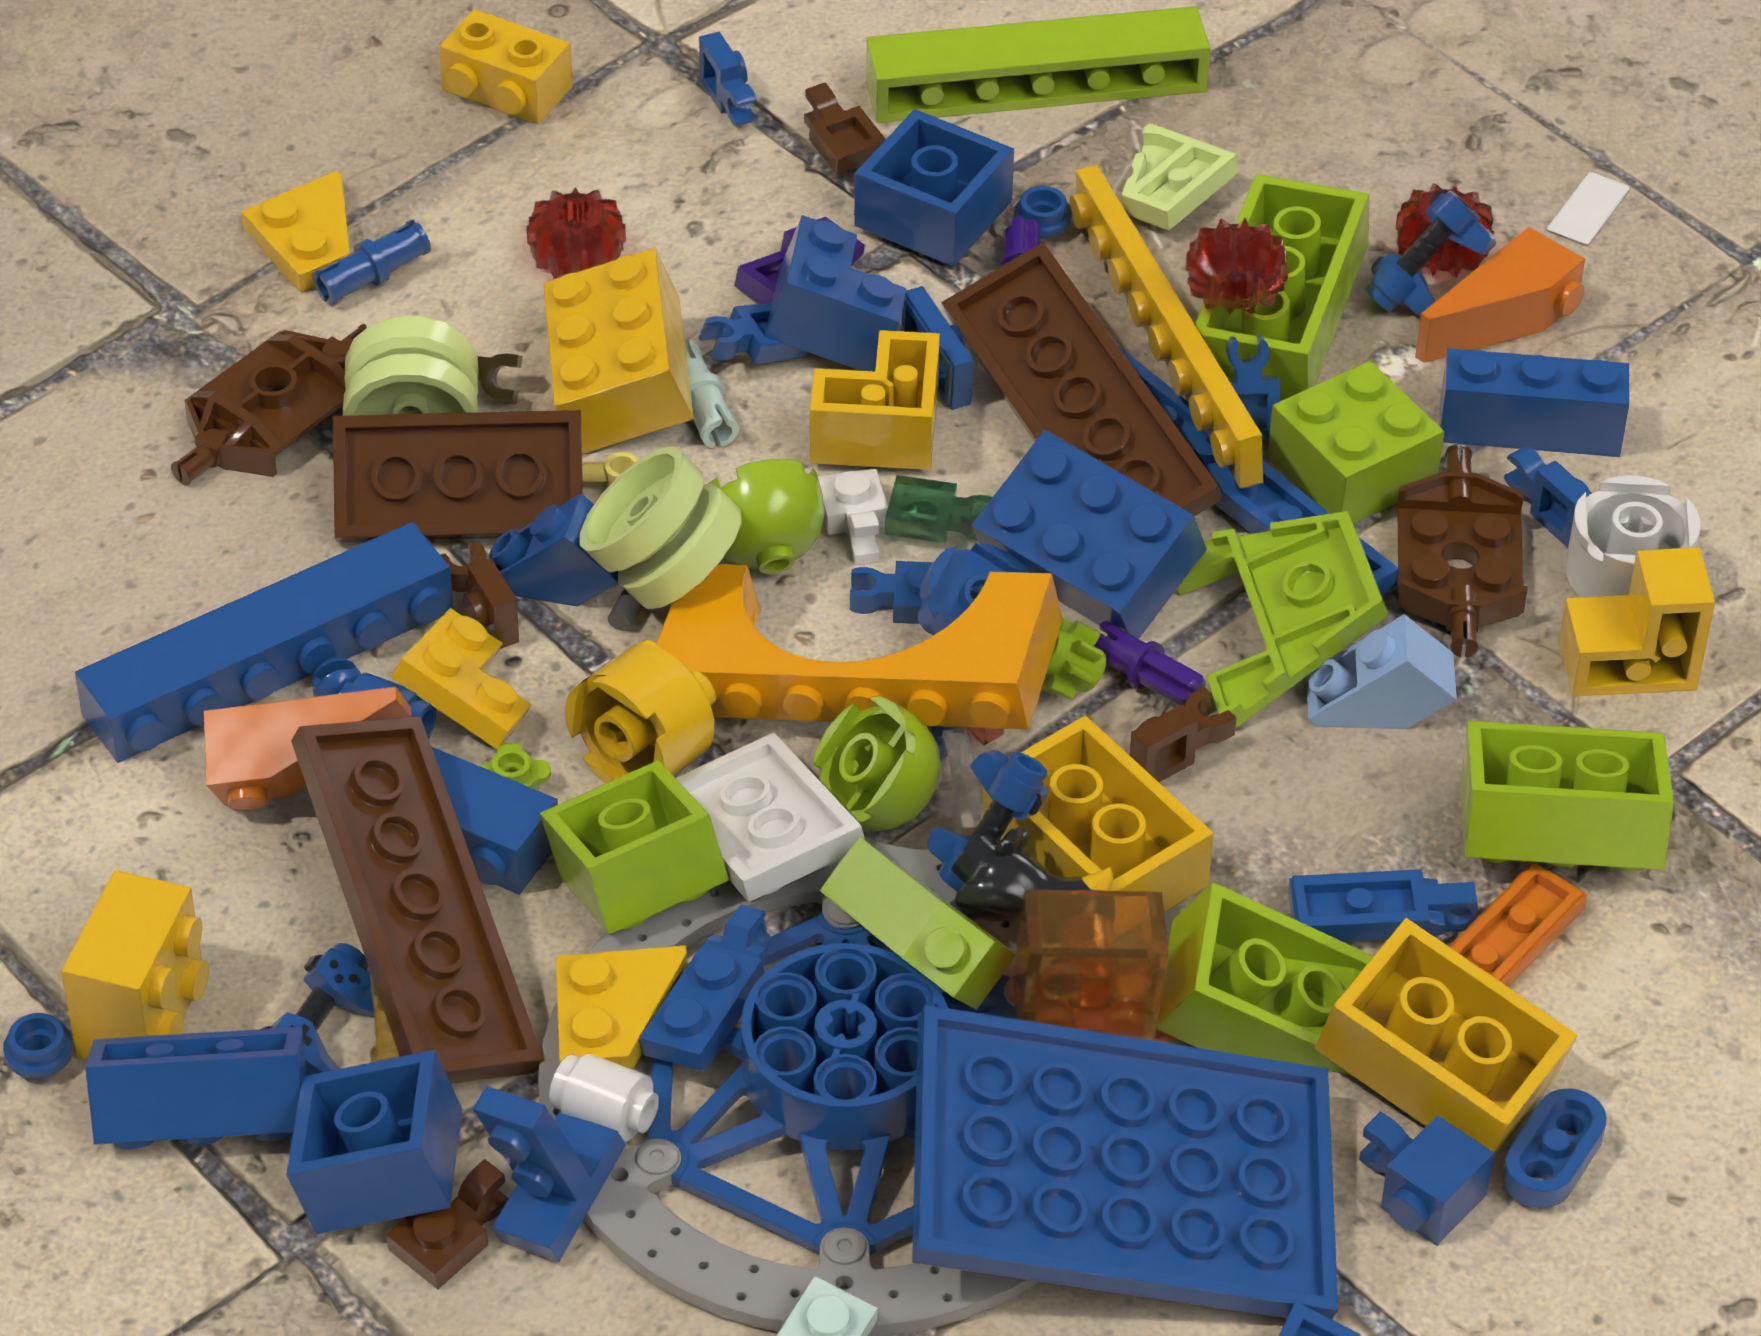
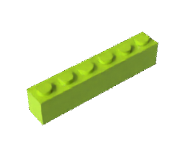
(1038, 64)

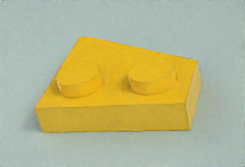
(302, 228)
(612, 998)

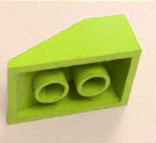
(1252, 979)

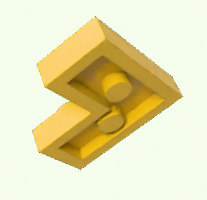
(449, 675)

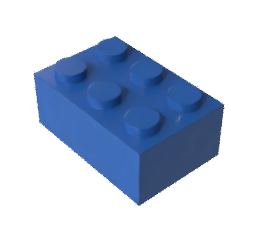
(1100, 534)

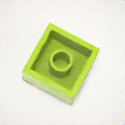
(1353, 442)
(634, 847)

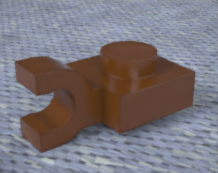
(840, 136)
(487, 596)
(1169, 741)
(448, 1239)

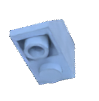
(1383, 680)

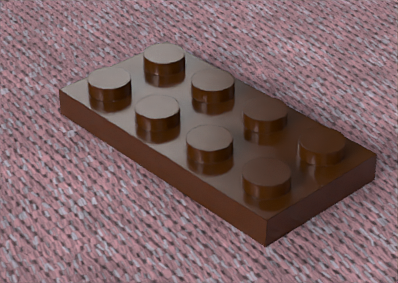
(452, 471)

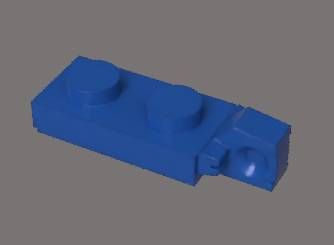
(1376, 903)
(710, 993)

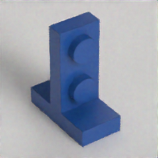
(555, 1167)

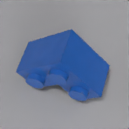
(826, 303)

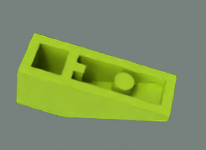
(917, 924)

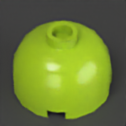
(778, 513)
(879, 764)

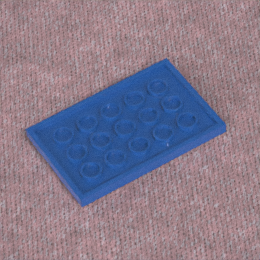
(1122, 1165)

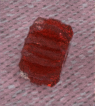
(1413, 221)
(575, 232)
(1236, 266)

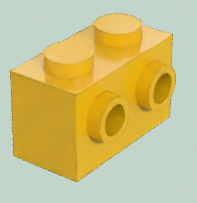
(506, 66)

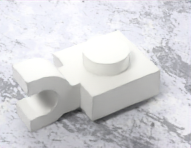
(856, 507)

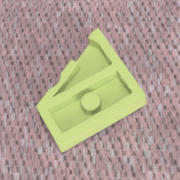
(1174, 176)

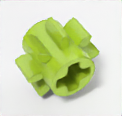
(1074, 661)

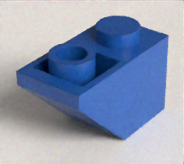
(547, 558)

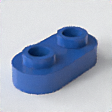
(1552, 1154)

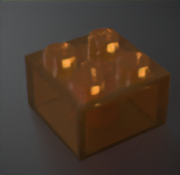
(1092, 960)

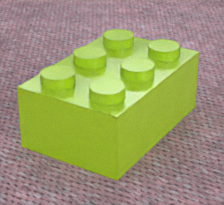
(1566, 796)

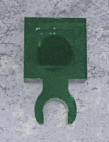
(930, 510)

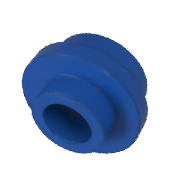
(1047, 208)
(35, 1033)

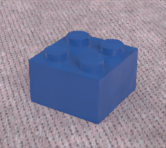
(933, 187)
(375, 1142)

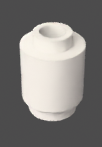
(604, 1094)

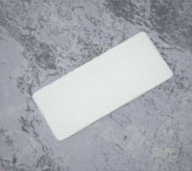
(1588, 208)

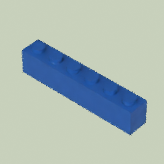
(264, 641)

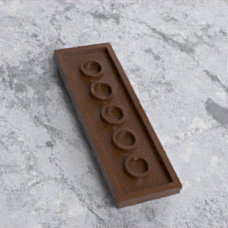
(1072, 377)
(416, 897)

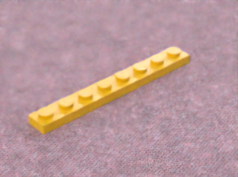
(1170, 329)

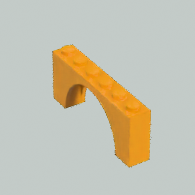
(970, 674)

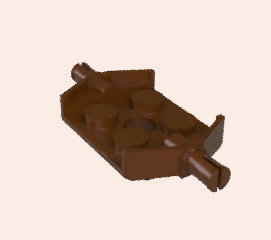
(247, 427)
(1465, 520)

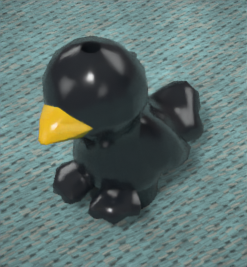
(1001, 871)

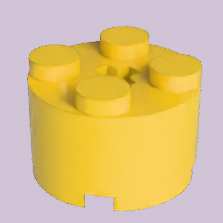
(642, 712)

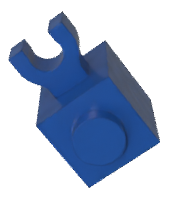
(1428, 1178)

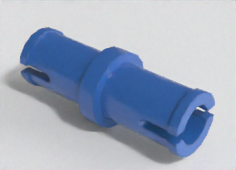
(371, 262)

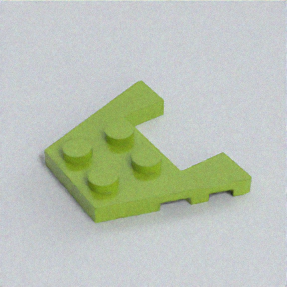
(1307, 595)

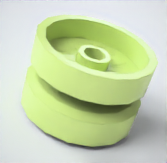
(410, 369)
(660, 527)

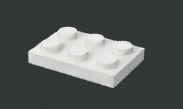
(770, 816)

